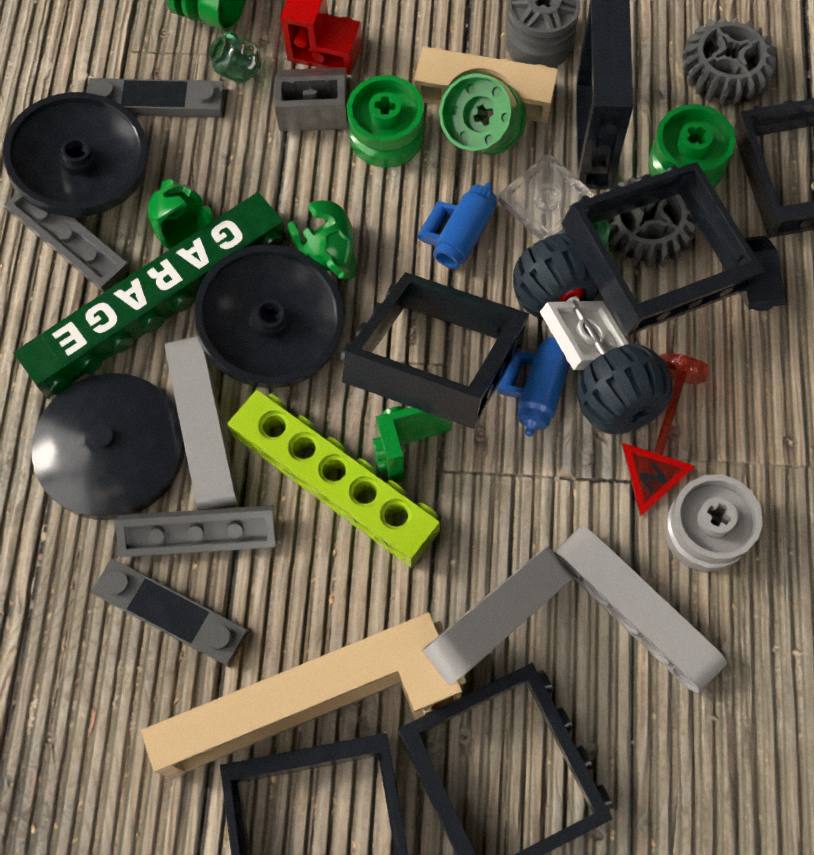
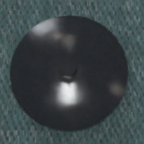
(75, 154)
(268, 316)
(108, 446)

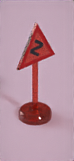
(652, 472)

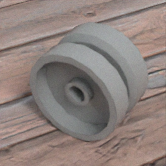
(716, 501)

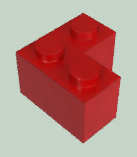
(319, 38)

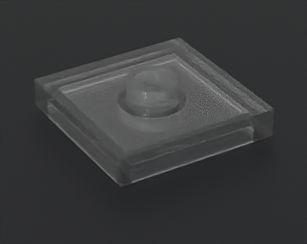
(543, 196)

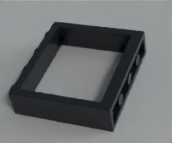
(603, 92)
(763, 121)
(711, 216)
(420, 388)
(559, 725)
(305, 759)

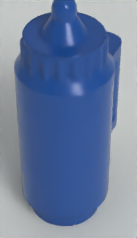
(463, 227)
(542, 386)

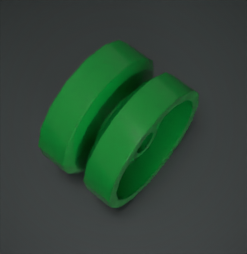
(386, 121)
(691, 136)

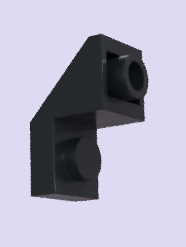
(769, 287)

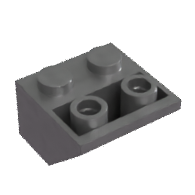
(311, 99)

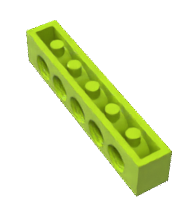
(265, 412)

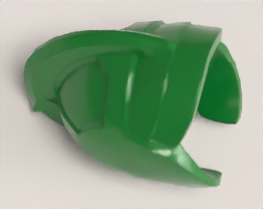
(176, 213)
(332, 242)

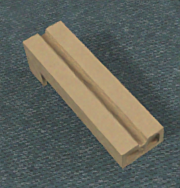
(304, 695)

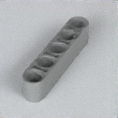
(201, 425)
(641, 610)
(497, 615)

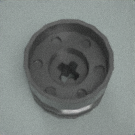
(541, 30)

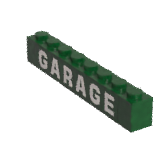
(144, 298)

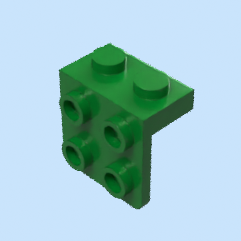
(399, 427)

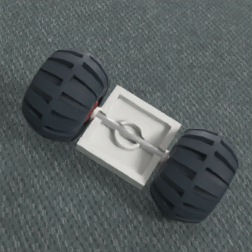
(620, 381)

